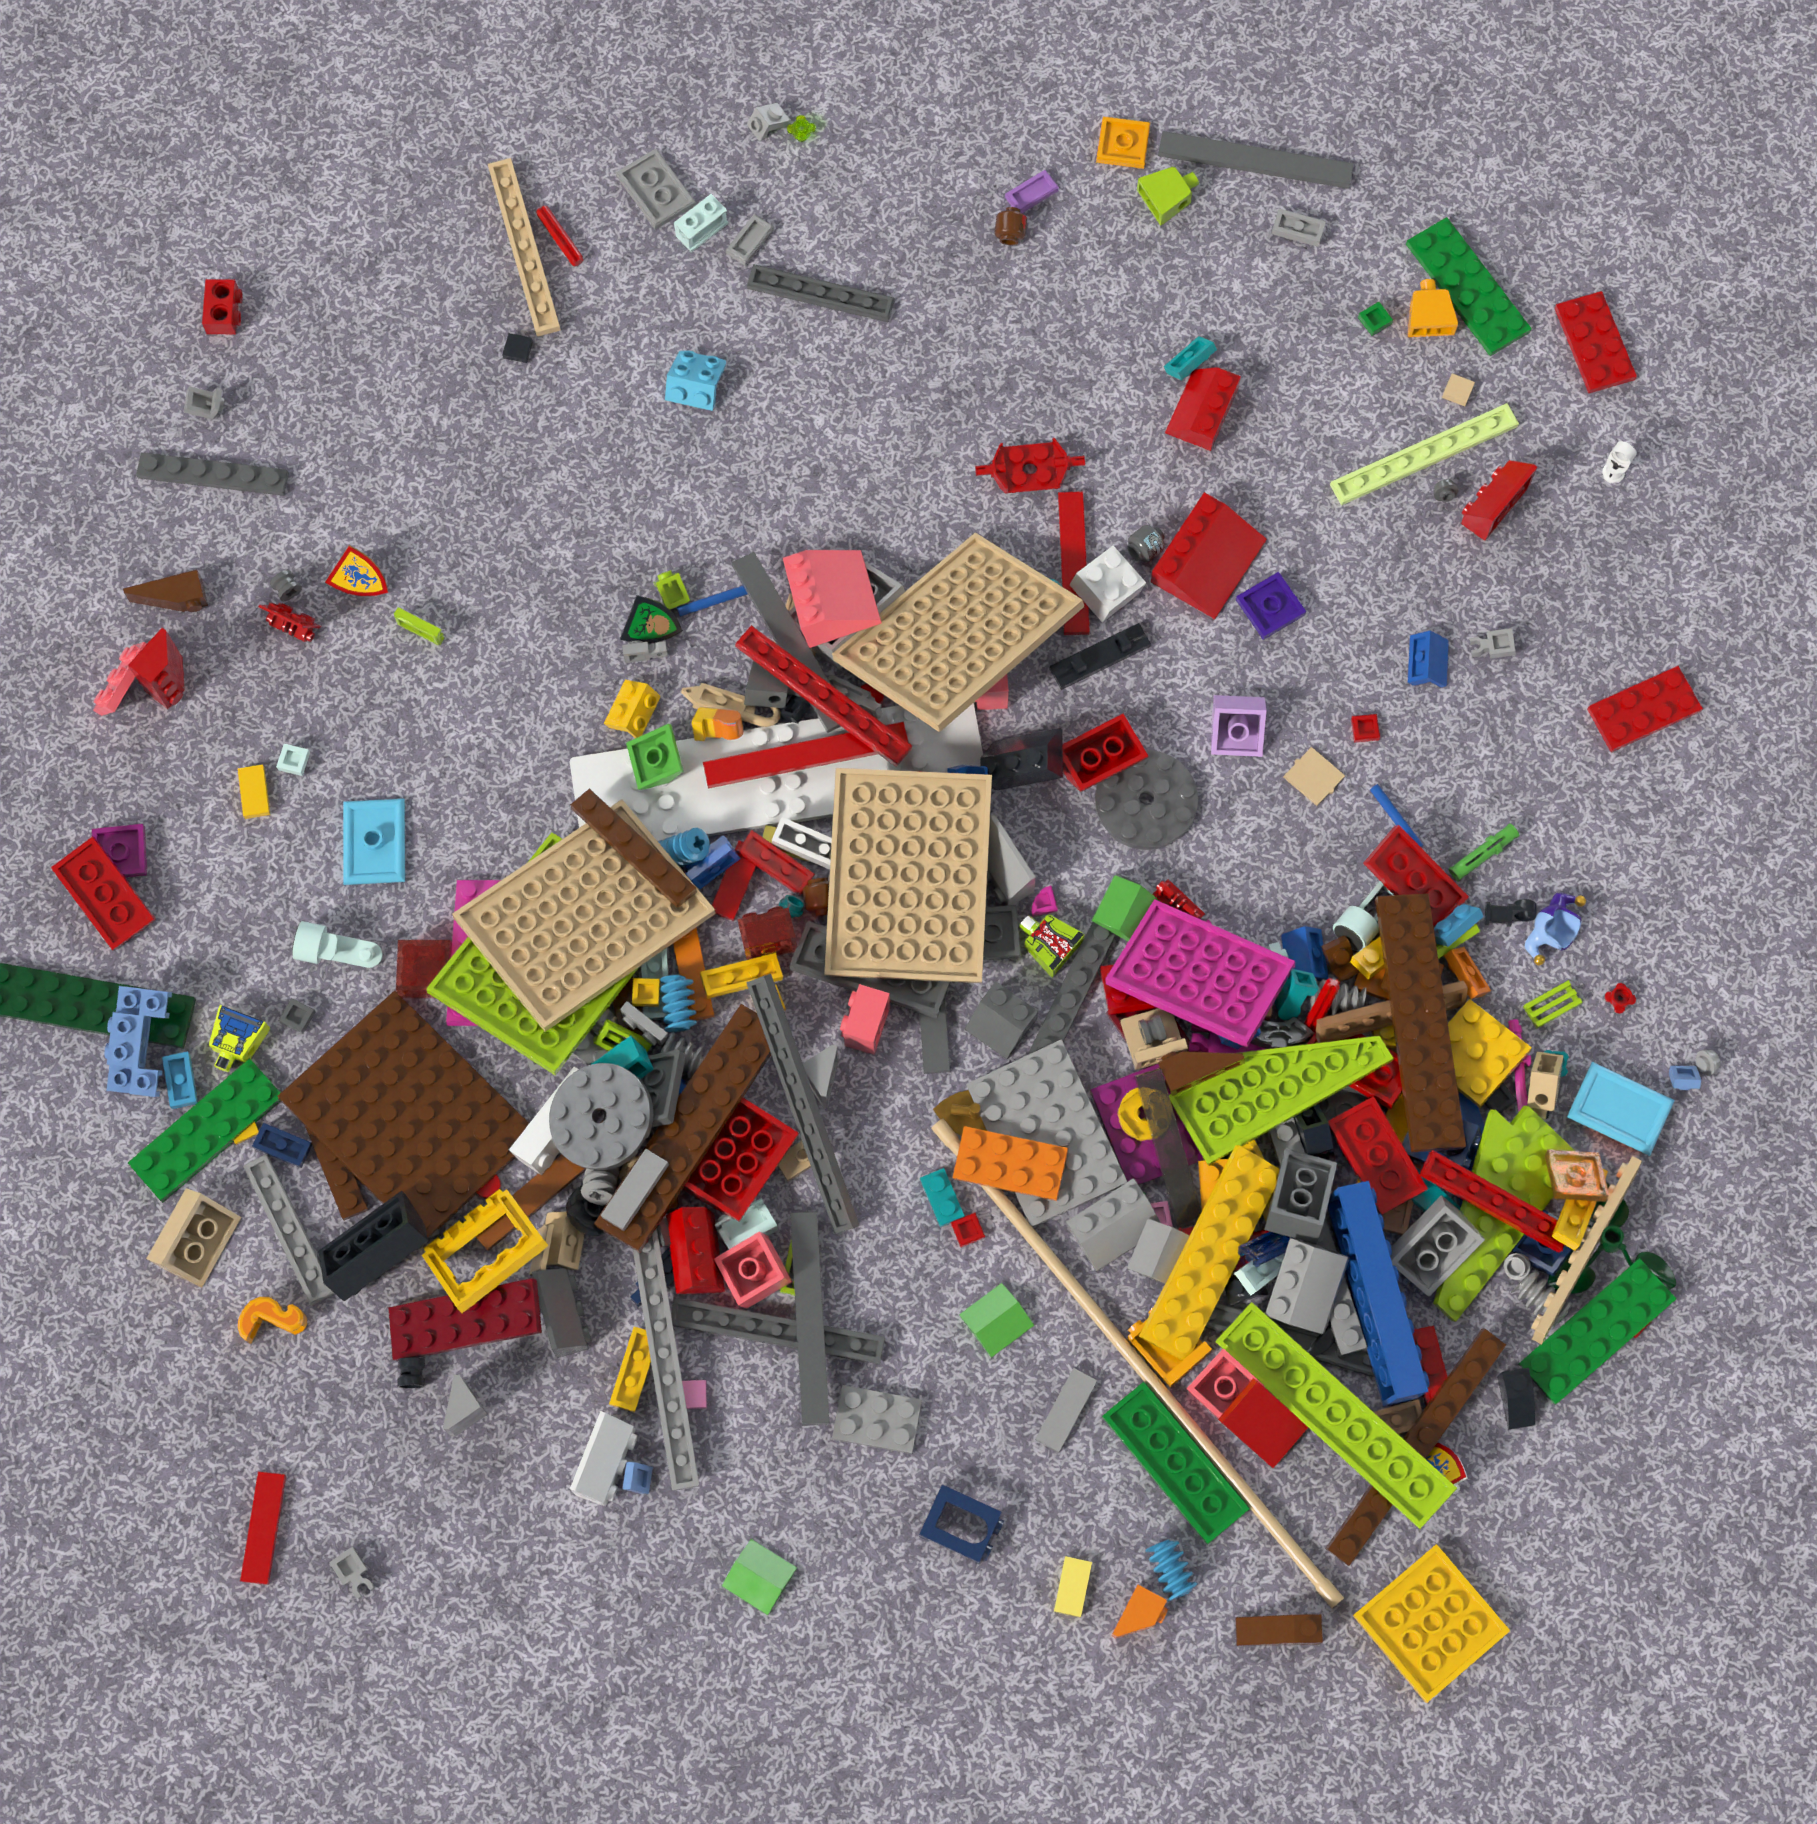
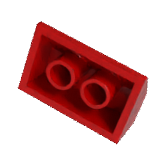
(1204, 406)
(1498, 497)
(160, 669)
(1101, 753)
(693, 1251)

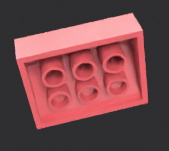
(831, 594)

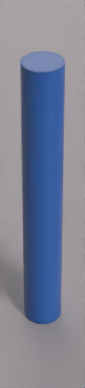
(711, 600)
(1393, 812)

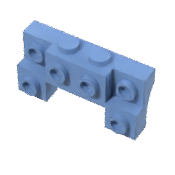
(129, 1040)

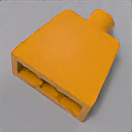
(1431, 312)

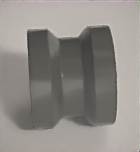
(285, 585)
(1152, 1030)

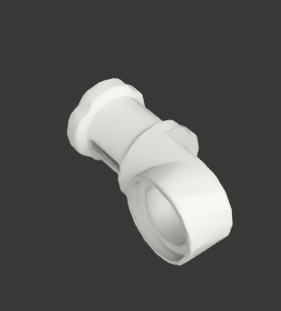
(1620, 457)

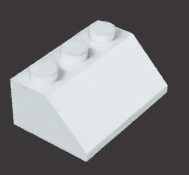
(604, 1459)

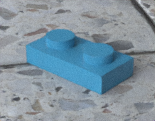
(1456, 924)
(180, 1080)

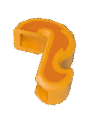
(271, 1311)

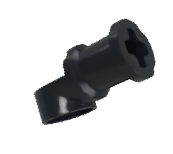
(1522, 910)

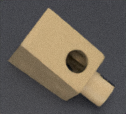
(1545, 1083)

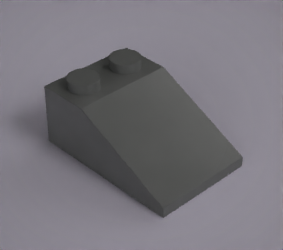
(1301, 1196)

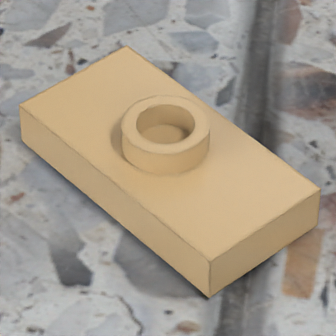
(794, 1162)

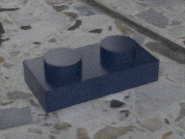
(282, 1145)

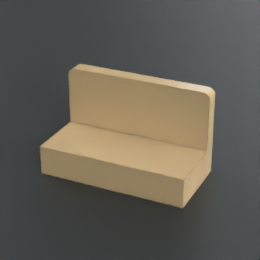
(565, 1242)

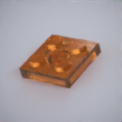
(1576, 1175)

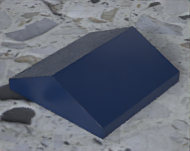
(1540, 1256)

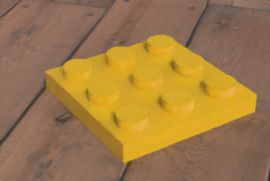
(1482, 1052)

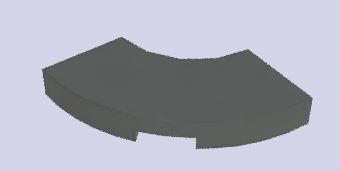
(1282, 1034)

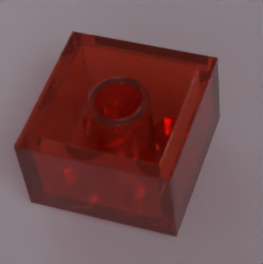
(767, 933)
(419, 965)

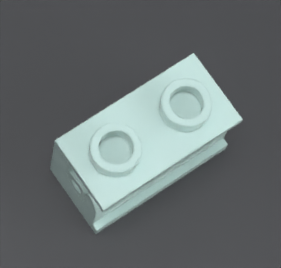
(701, 223)
(755, 1220)

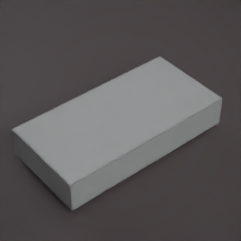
(749, 239)

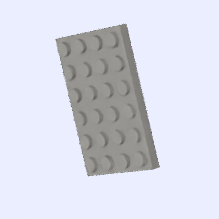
(1047, 1103)

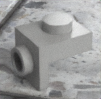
(766, 119)
(203, 402)

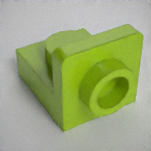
(671, 589)

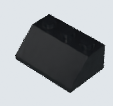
(1025, 759)

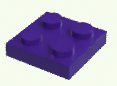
(1270, 605)

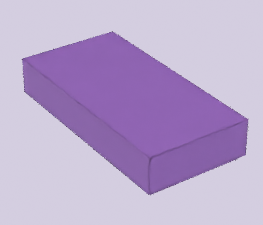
(1032, 191)

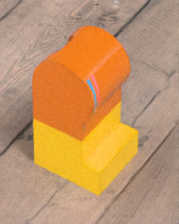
(717, 724)

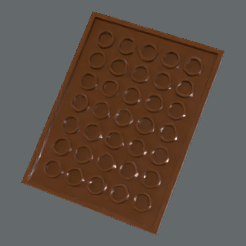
(406, 1113)

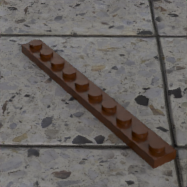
(1421, 1437)

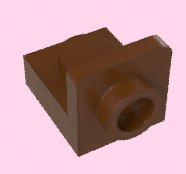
(1338, 958)

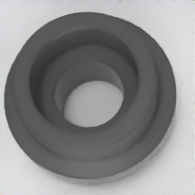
(1445, 490)

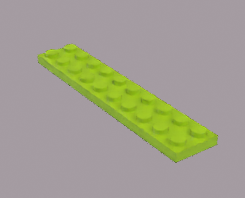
(1336, 1416)

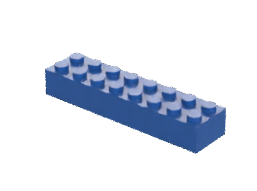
(1377, 1294)

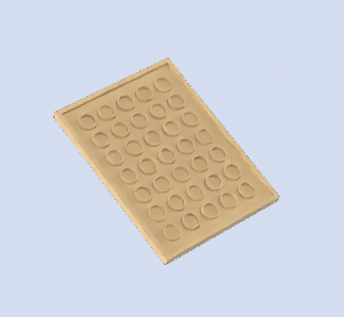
(958, 631)
(908, 875)
(576, 922)

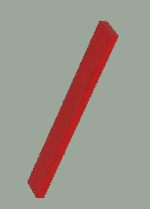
(824, 696)
(789, 758)

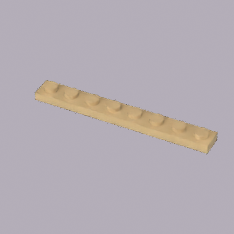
(524, 247)
(1580, 1257)

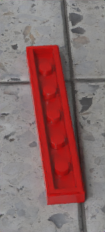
(1073, 553)
(1491, 1199)

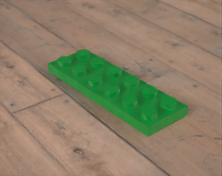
(1470, 285)
(205, 1130)
(1597, 1331)
(1175, 1463)

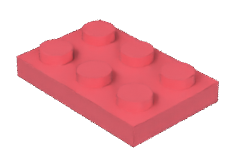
(119, 682)

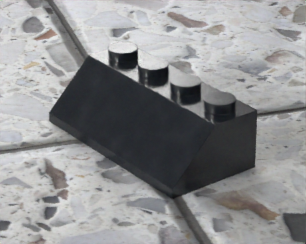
(372, 1246)

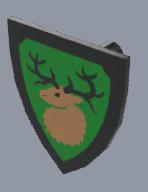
(650, 622)

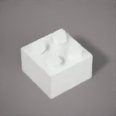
(1107, 583)

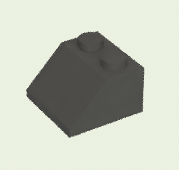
(1001, 1020)

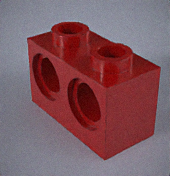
(216, 307)

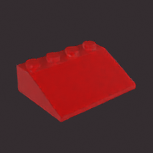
(1208, 556)
(741, 1160)

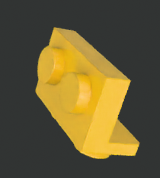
(632, 708)

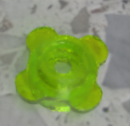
(801, 135)

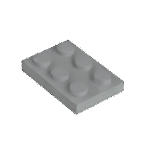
(877, 1419)

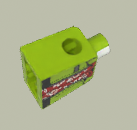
(1051, 942)

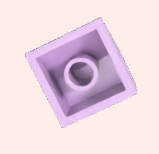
(1238, 725)

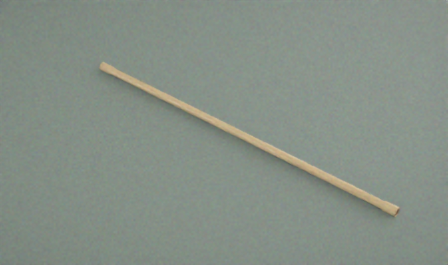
(1322, 1584)

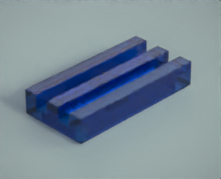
(1273, 1246)

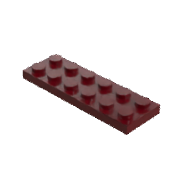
(439, 1327)

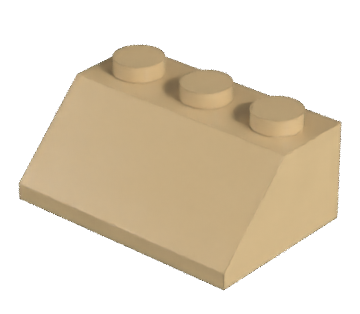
(193, 1237)

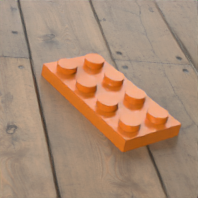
(1010, 1163)

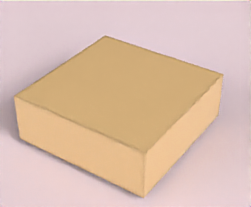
(1458, 389)

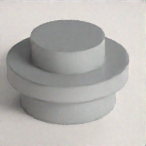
(1707, 1062)
(1517, 1266)

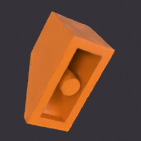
(1141, 1612)

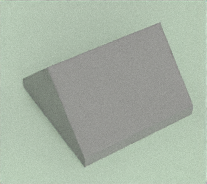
(821, 1073)
(1157, 1251)
(462, 1408)

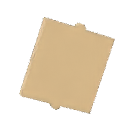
(1314, 776)
(540, 1261)

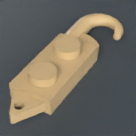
(716, 698)

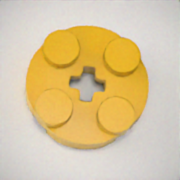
(1129, 1119)

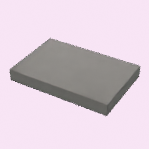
(655, 189)

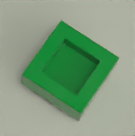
(1375, 318)

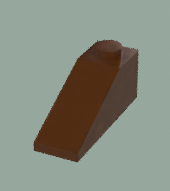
(177, 592)
(1192, 1068)
(1279, 1630)

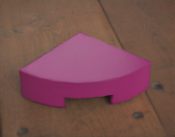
(1044, 902)

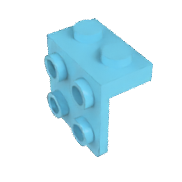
(694, 379)

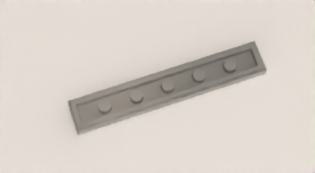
(288, 1228)

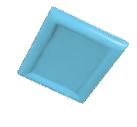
(373, 841)
(1620, 1108)

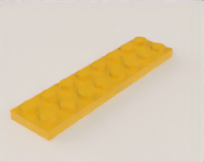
(1210, 1253)

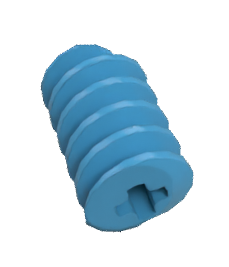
(687, 846)
(677, 1003)
(1172, 1569)

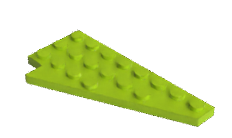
(1272, 1090)
(1515, 1161)

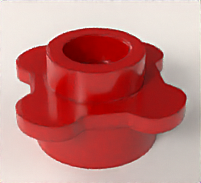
(1625, 993)

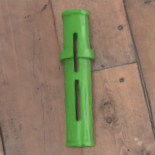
(1507, 835)

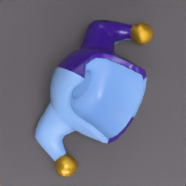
(1555, 926)

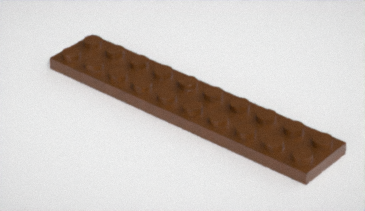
(1420, 1023)
(698, 1120)

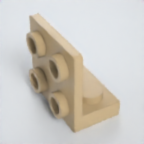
(1149, 1055)

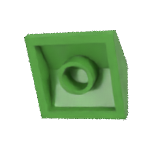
(655, 758)
(1123, 907)
(996, 1320)
(759, 1576)

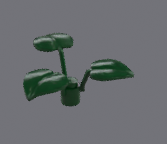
(1611, 1242)

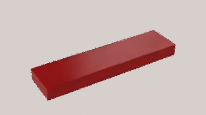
(263, 1528)

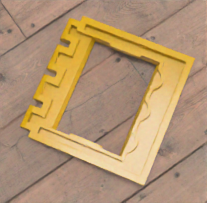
(507, 1261)

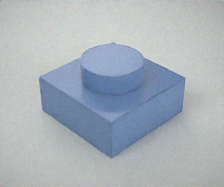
(1685, 1077)
(637, 1477)

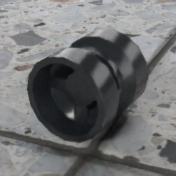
(411, 1373)

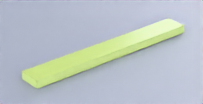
(1424, 454)

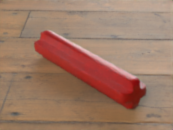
(559, 235)
(1322, 1003)

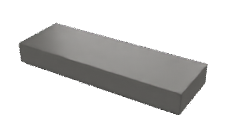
(634, 1189)
(1066, 1410)

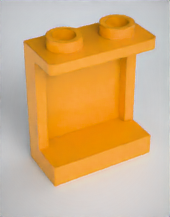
(1164, 1364)

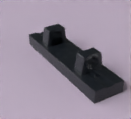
(1099, 656)

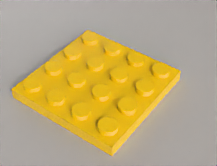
(1431, 1623)

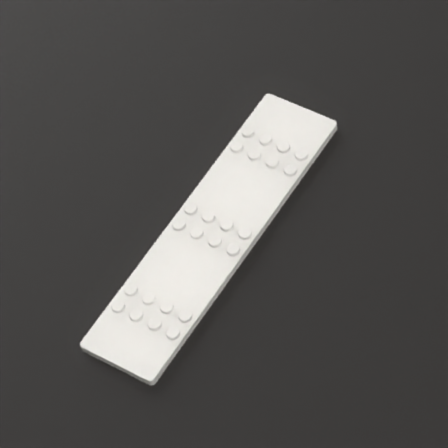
(763, 801)

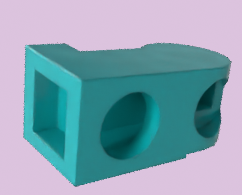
(1294, 993)

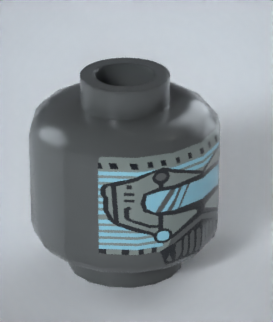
(1146, 543)

